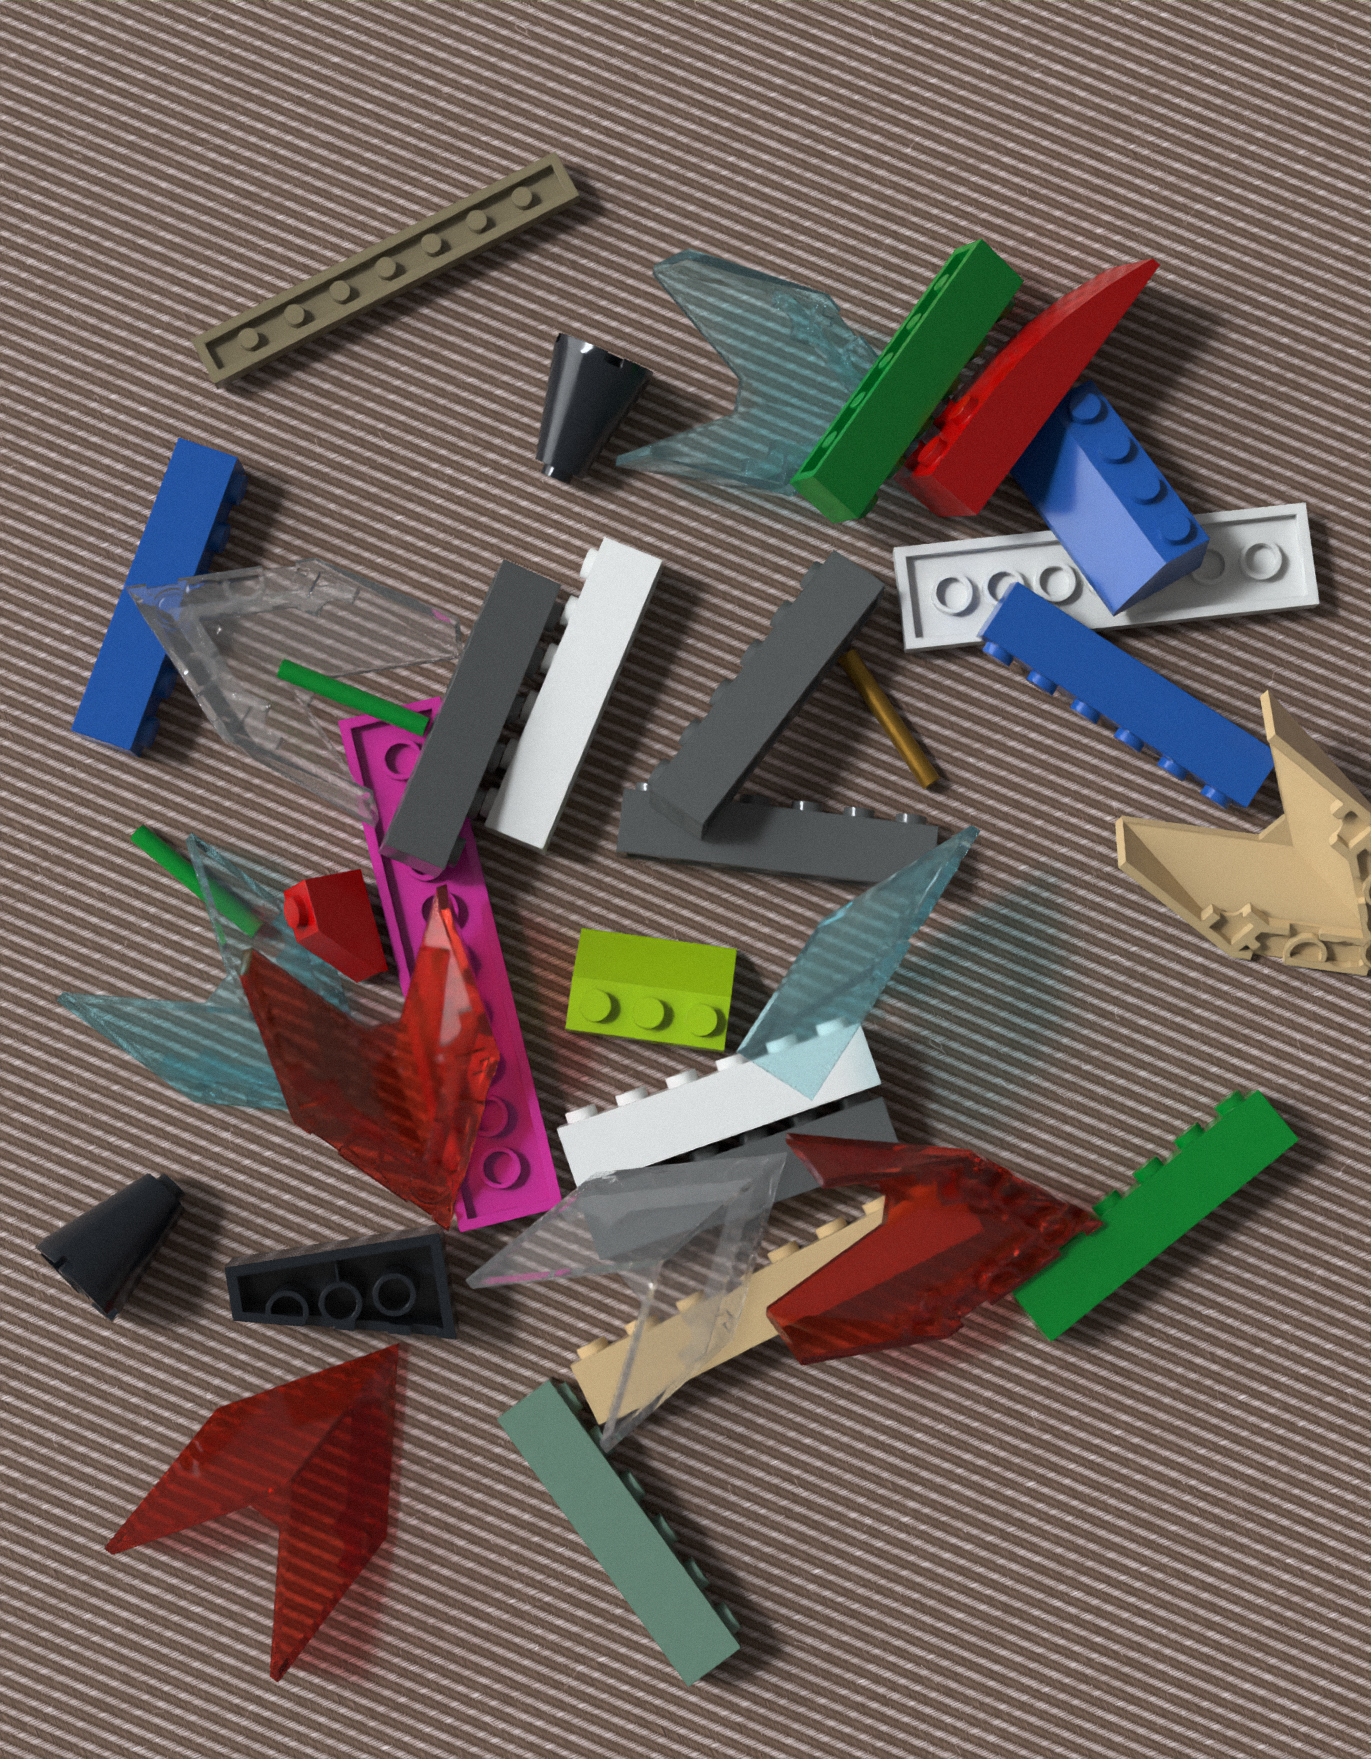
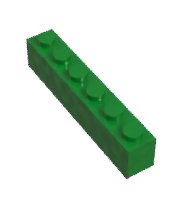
(908, 383)
(1156, 1210)

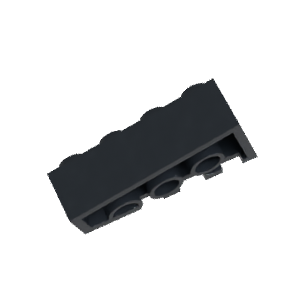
(364, 1283)

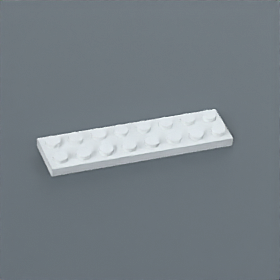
(1251, 566)

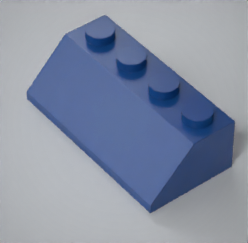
(1108, 502)

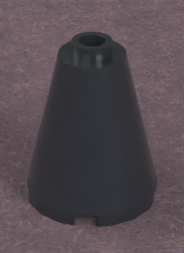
(584, 405)
(115, 1242)

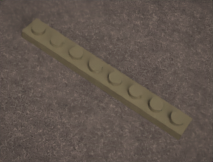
(386, 270)

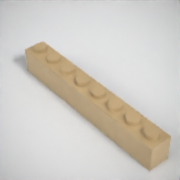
(602, 1362)

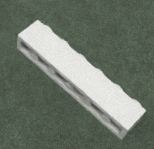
(573, 695)
(699, 1111)

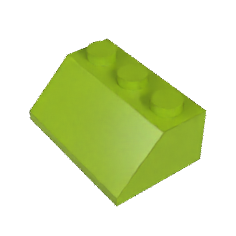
(651, 990)

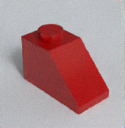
(337, 923)

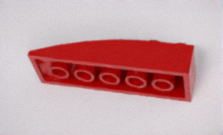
(1013, 394)

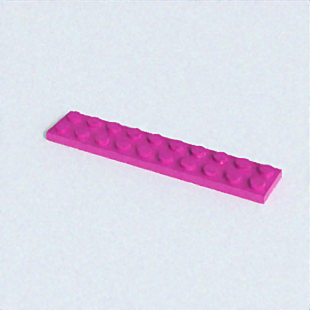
(511, 1158)

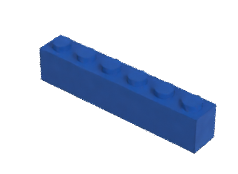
(176, 543)
(1127, 696)

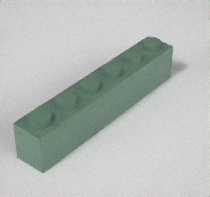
(620, 1530)

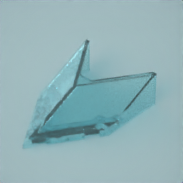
(792, 369)
(846, 970)
(215, 1047)

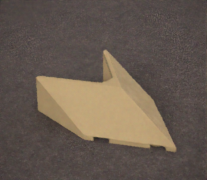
(1278, 893)

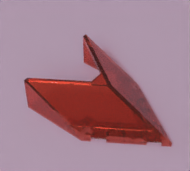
(394, 1094)
(945, 1245)
(309, 1462)

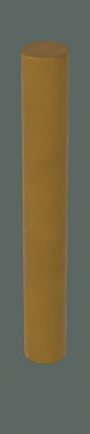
(889, 719)

